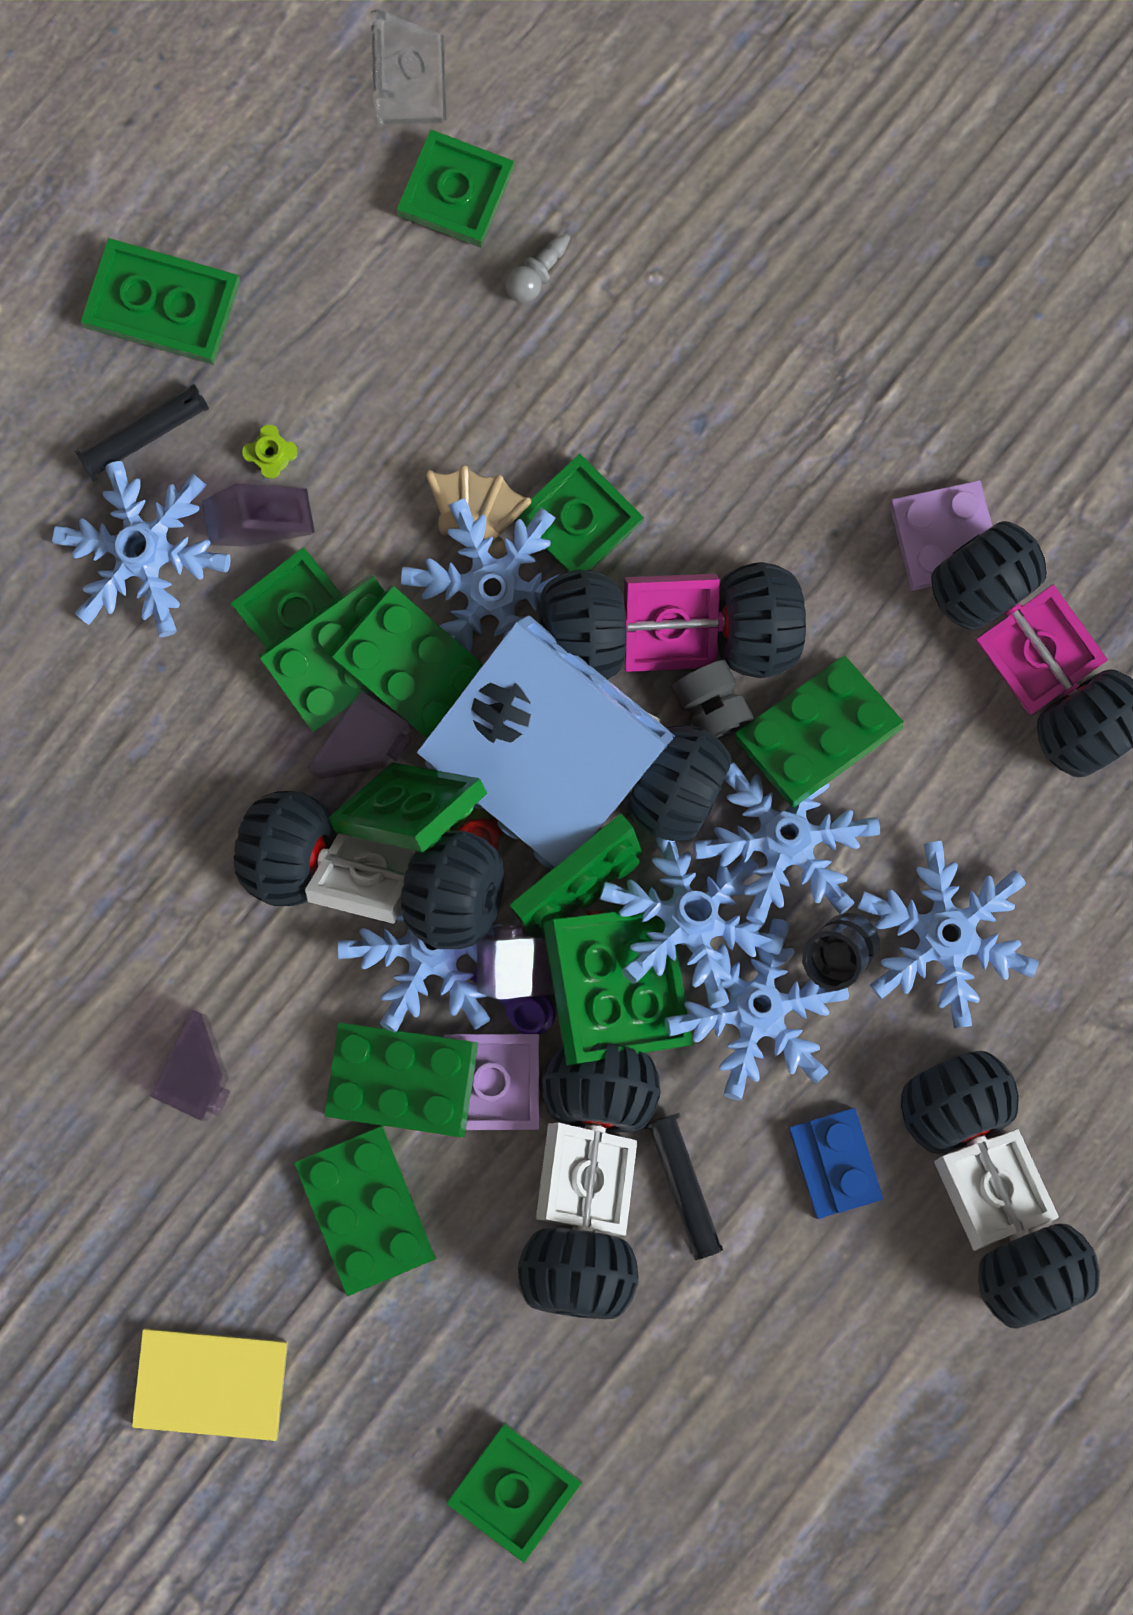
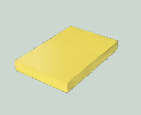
(210, 1384)

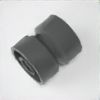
(705, 688)

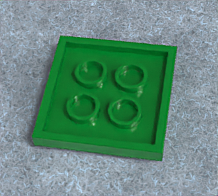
(596, 998)

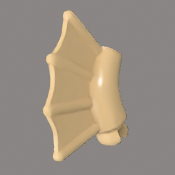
(484, 496)

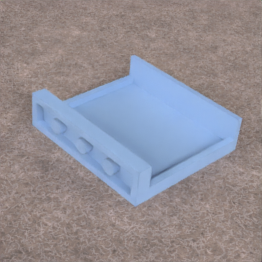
(572, 760)

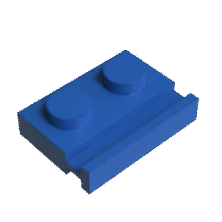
(835, 1163)

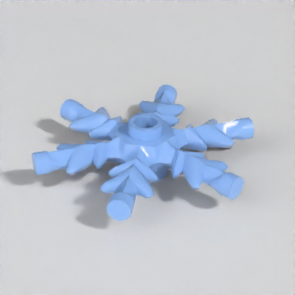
(131, 539)
(484, 566)
(785, 852)
(690, 920)
(932, 943)
(421, 964)
(754, 1024)

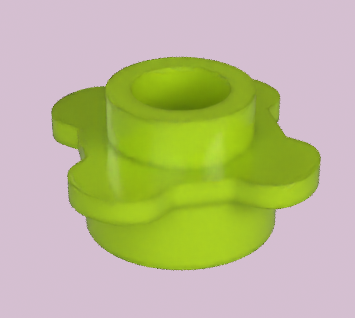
(274, 464)

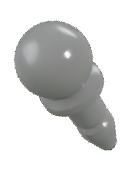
(525, 281)

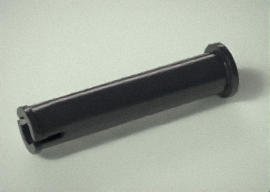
(142, 431)
(685, 1186)

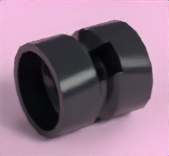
(841, 951)

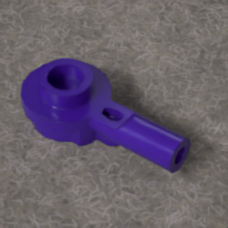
(528, 1013)

